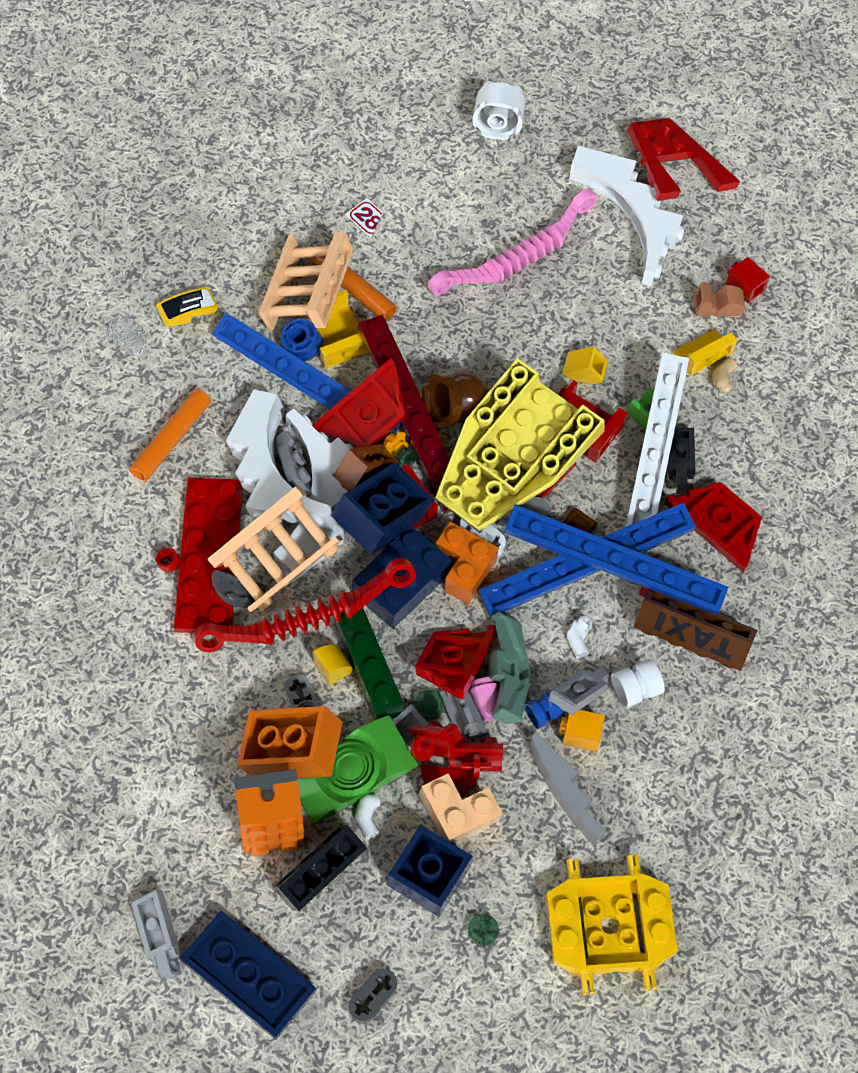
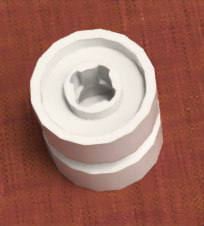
(637, 683)

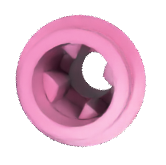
(485, 696)

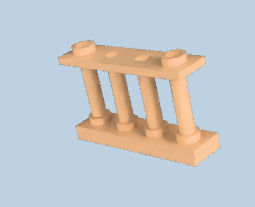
(323, 291)
(249, 539)

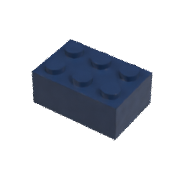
(382, 507)
(430, 568)

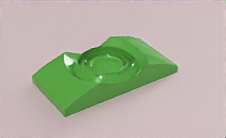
(362, 765)

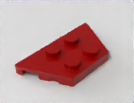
(368, 410)
(722, 521)
(454, 658)

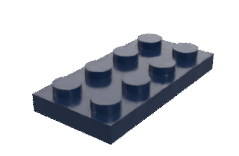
(248, 975)

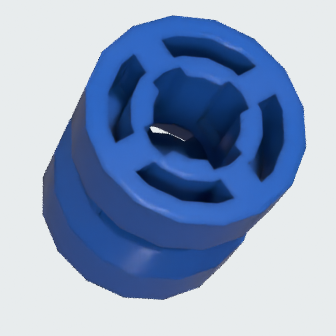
(543, 711)

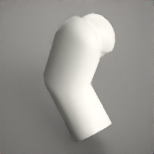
(364, 812)

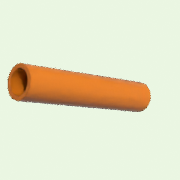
(363, 291)
(170, 435)

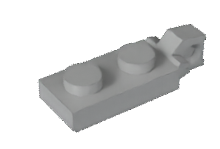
(580, 689)
(157, 933)

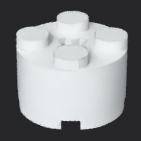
(499, 110)

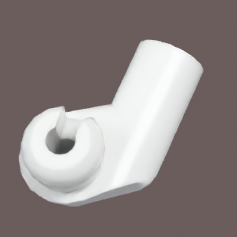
(577, 634)

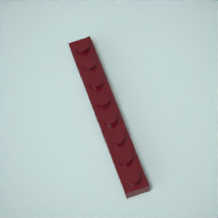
(418, 423)

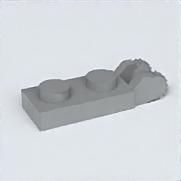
(293, 461)

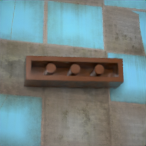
(695, 629)

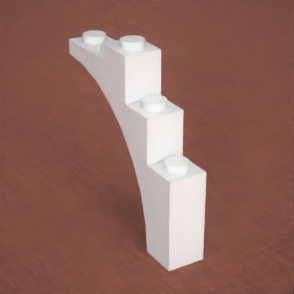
(617, 181)
(254, 444)
(327, 489)

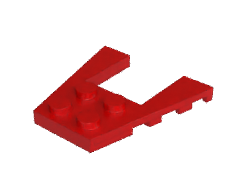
(664, 142)

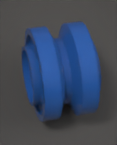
(294, 332)

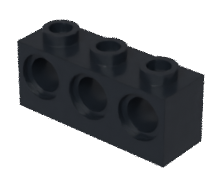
(319, 868)

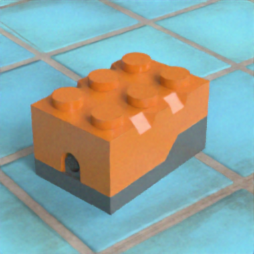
(270, 812)

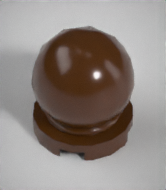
(453, 396)

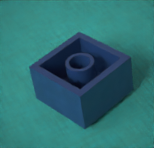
(429, 870)

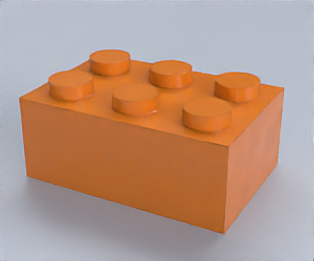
(290, 740)

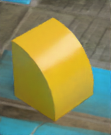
(585, 365)
(331, 663)

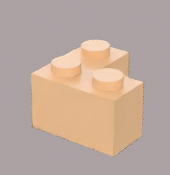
(458, 817)

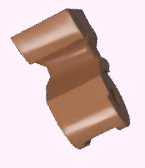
(725, 301)

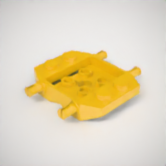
(610, 899)

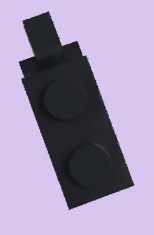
(682, 458)

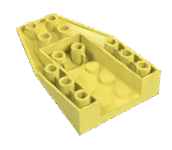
(514, 447)

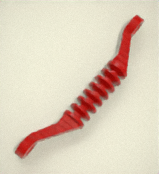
(349, 603)

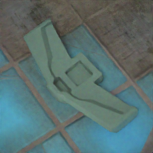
(511, 669)

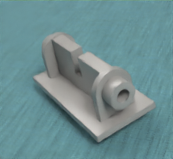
(464, 715)

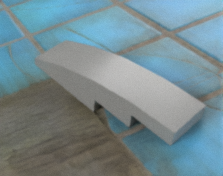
(560, 779)

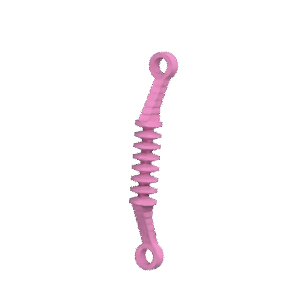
(520, 255)

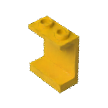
(341, 336)

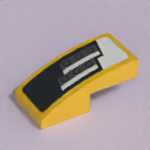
(183, 306)

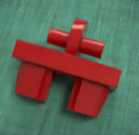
(434, 740)
(477, 756)

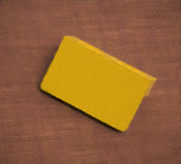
(706, 350)

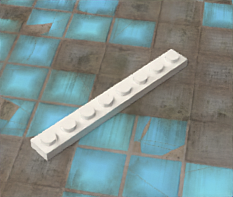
(658, 438)

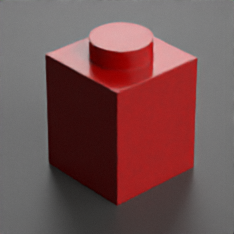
(748, 277)

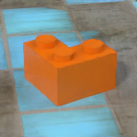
(470, 558)

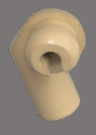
(721, 375)

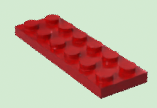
(209, 522)

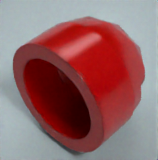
(172, 556)

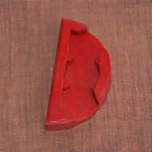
(462, 779)

